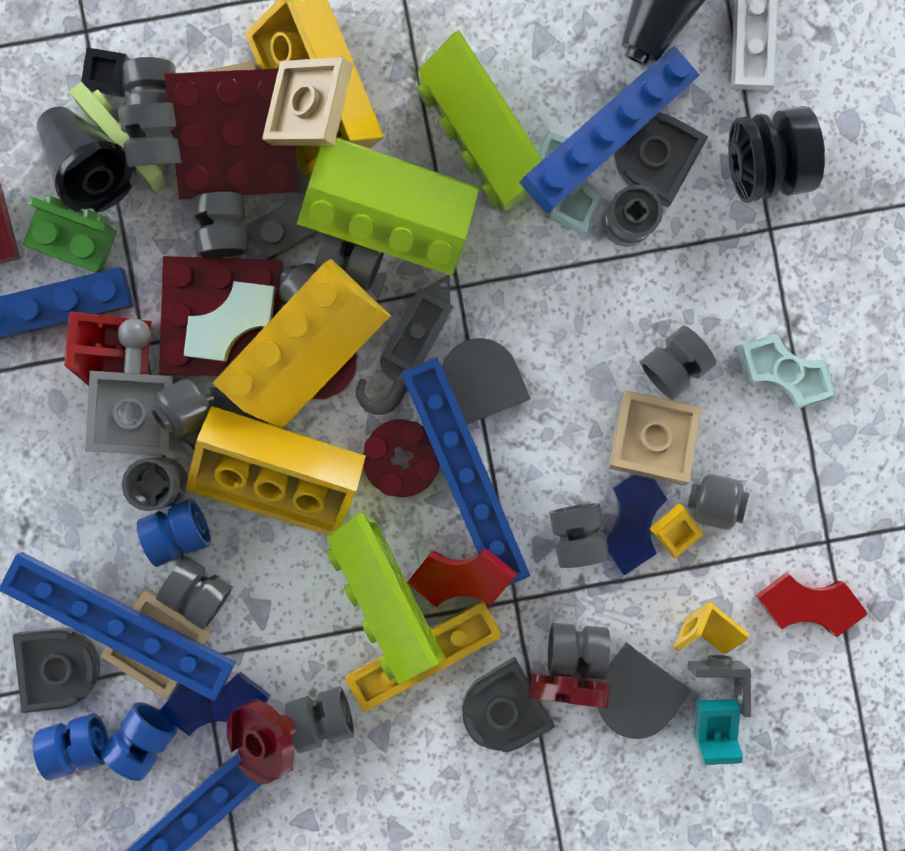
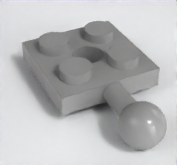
(113, 389)

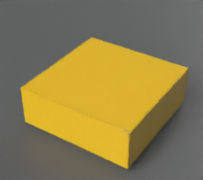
(676, 531)

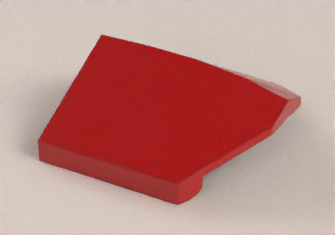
(95, 345)

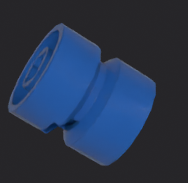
(165, 536)
(71, 746)
(135, 747)

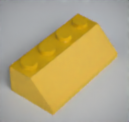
(311, 32)
(302, 346)
(274, 472)

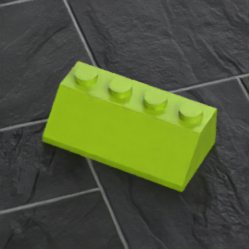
(478, 121)
(389, 205)
(385, 599)

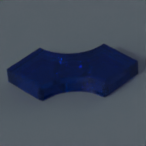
(630, 538)
(192, 710)

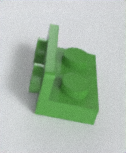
(68, 235)

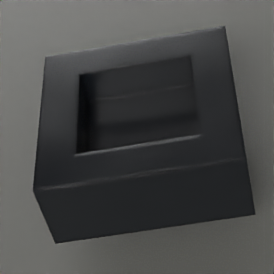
(104, 71)

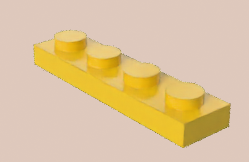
(456, 638)

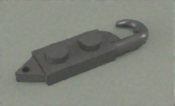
(410, 343)

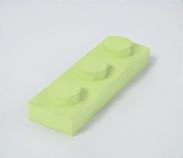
(98, 111)

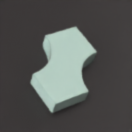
(581, 204)
(215, 333)
(801, 379)

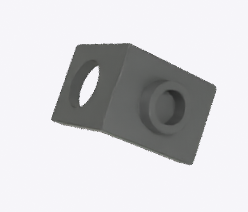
(723, 667)

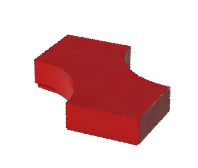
(475, 577)
(829, 606)

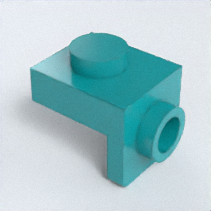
(718, 731)

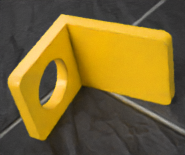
(712, 626)

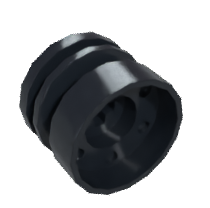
(776, 154)

